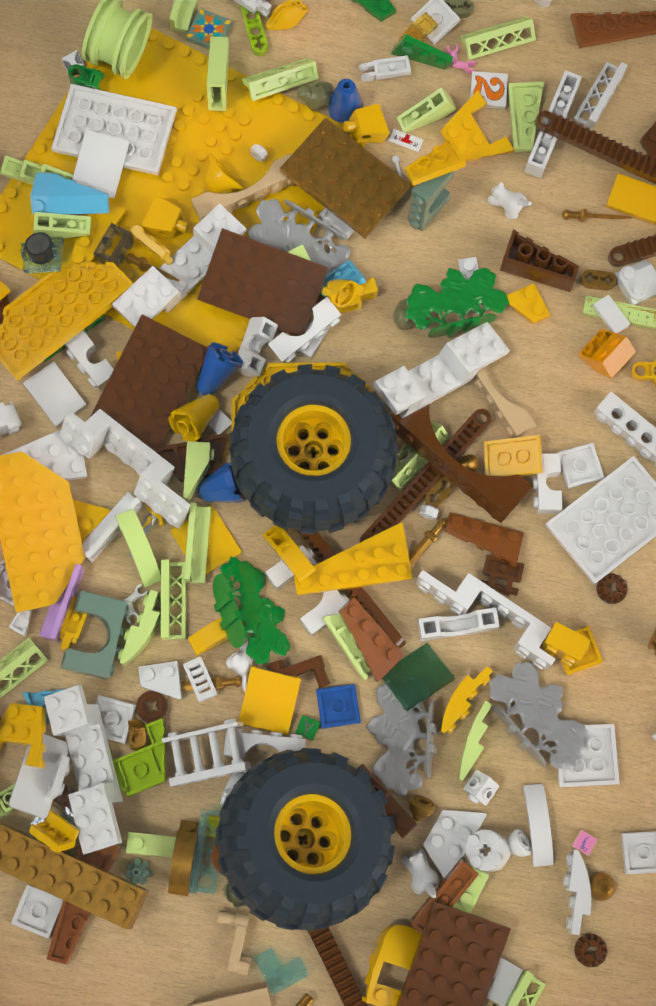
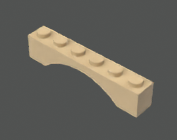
(270, 183)
(515, 418)

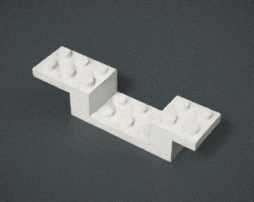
(155, 292)
(453, 367)
(153, 469)
(470, 588)
(92, 767)

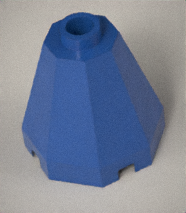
(221, 487)

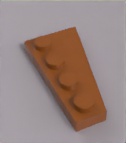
(500, 541)
(375, 645)

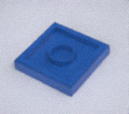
(338, 706)

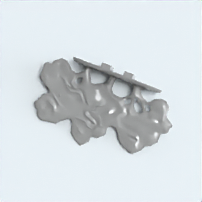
(290, 235)
(537, 710)
(399, 731)

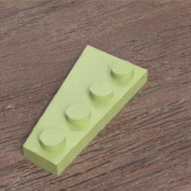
(524, 108)

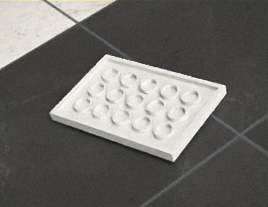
(124, 117)
(609, 521)

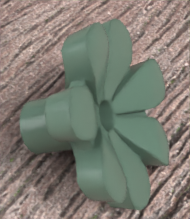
(142, 871)

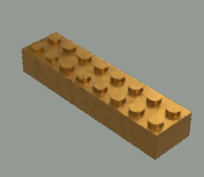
(70, 878)

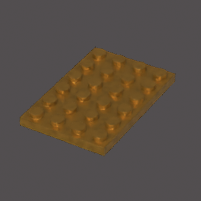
(345, 178)

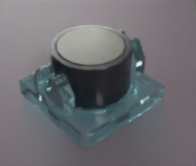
(40, 250)

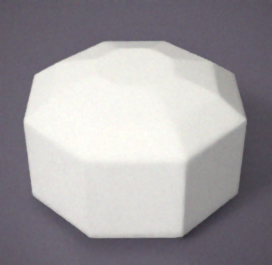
(258, 152)
(429, 512)

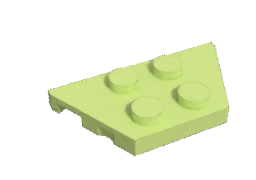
(347, 643)

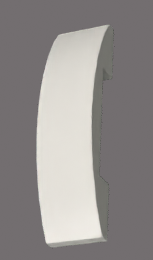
(538, 825)

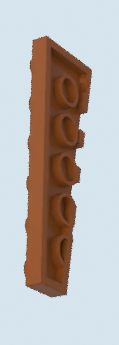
(609, 27)
(72, 918)

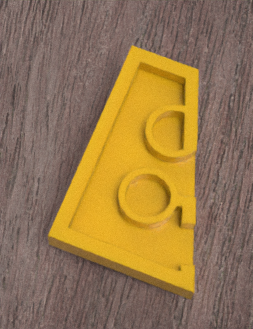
(436, 163)

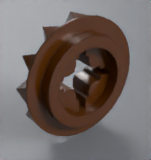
(603, 589)
(150, 697)
(582, 946)

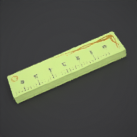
(634, 314)

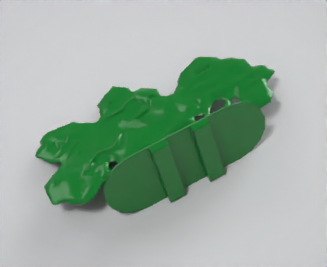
(457, 297)
(257, 613)

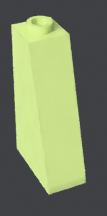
(218, 73)

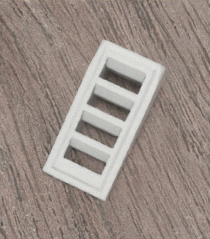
(195, 668)

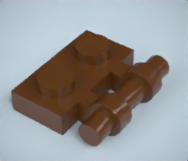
(501, 569)

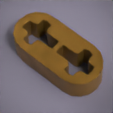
(598, 280)
(442, 494)

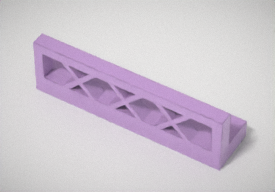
(58, 611)

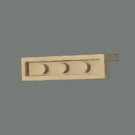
(252, 997)

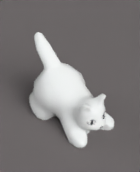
(509, 200)
(240, 663)
(423, 876)

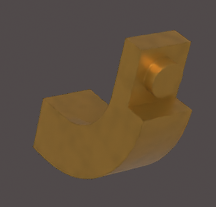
(183, 858)

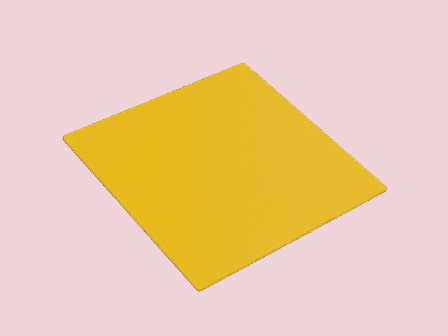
(178, 78)

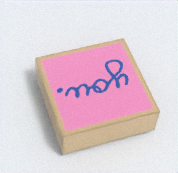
(584, 842)

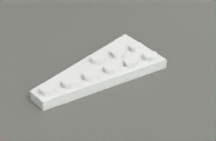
(56, 456)

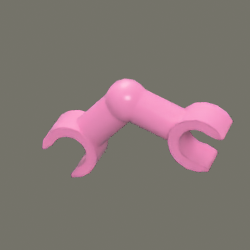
(459, 64)

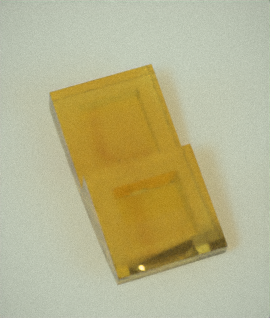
(421, 27)

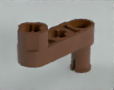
(314, 665)

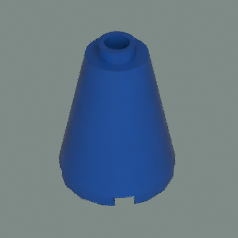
(344, 101)
(217, 368)

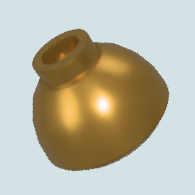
(469, 461)
(421, 807)
(602, 886)

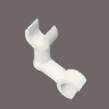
(131, 599)

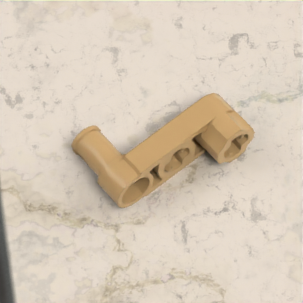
(237, 963)

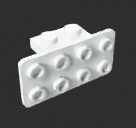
(38, 787)

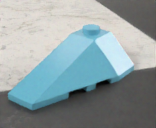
(65, 196)

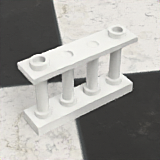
(200, 772)

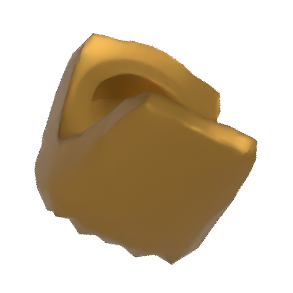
(137, 734)

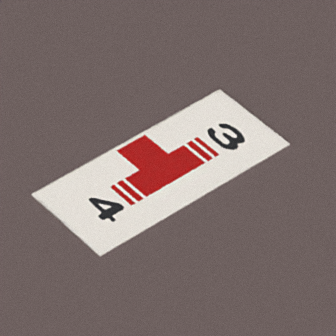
(406, 140)

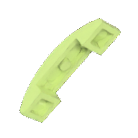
(139, 547)

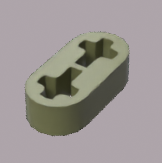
(457, 7)

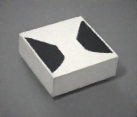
(71, 59)

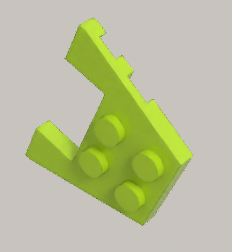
(145, 766)

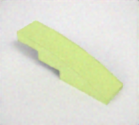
(26, 170)
(472, 748)

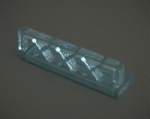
(199, 854)

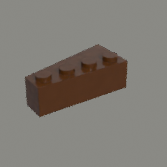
(538, 264)

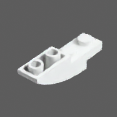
(577, 882)

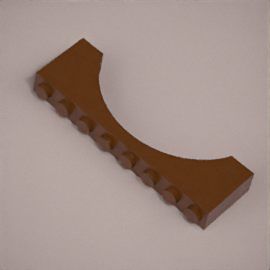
(493, 494)

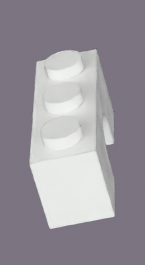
(259, 331)
(81, 348)
(547, 500)

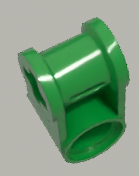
(88, 77)

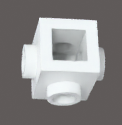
(480, 788)

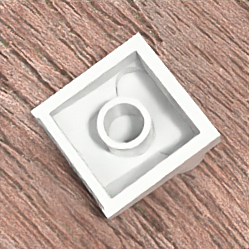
(637, 282)

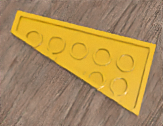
(371, 562)

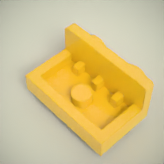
(55, 832)

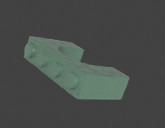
(428, 200)
(111, 613)

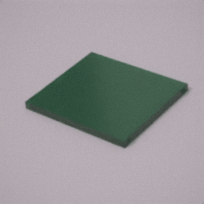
(417, 677)

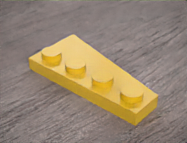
(86, 245)

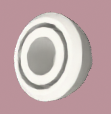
(519, 844)

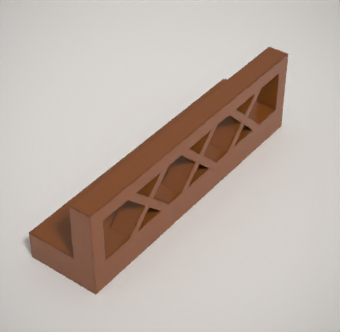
(447, 892)

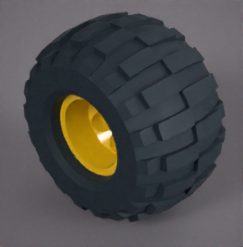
(312, 404)
(350, 819)

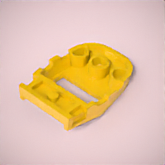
(395, 946)

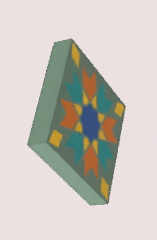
(207, 25)

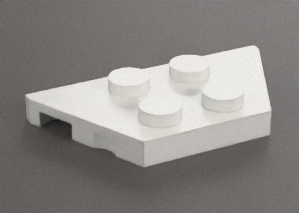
(449, 837)

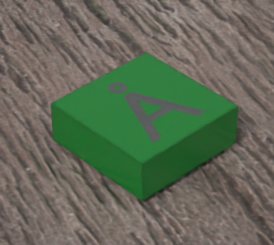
(307, 727)

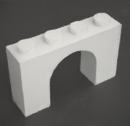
(331, 602)

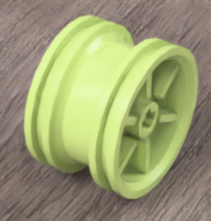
(116, 37)

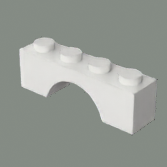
(324, 315)
(470, 623)
(247, 741)

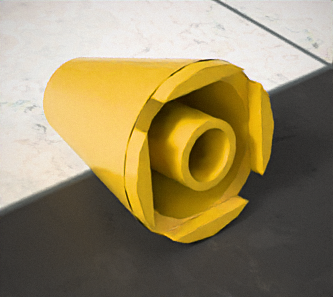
(194, 417)

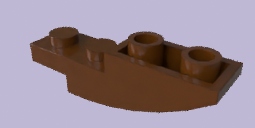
(402, 821)

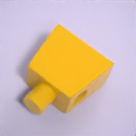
(367, 124)
(164, 219)

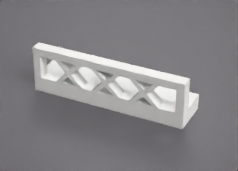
(606, 95)
(108, 528)

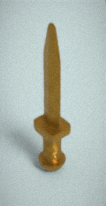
(582, 215)
(142, 264)
(430, 536)
(218, 683)

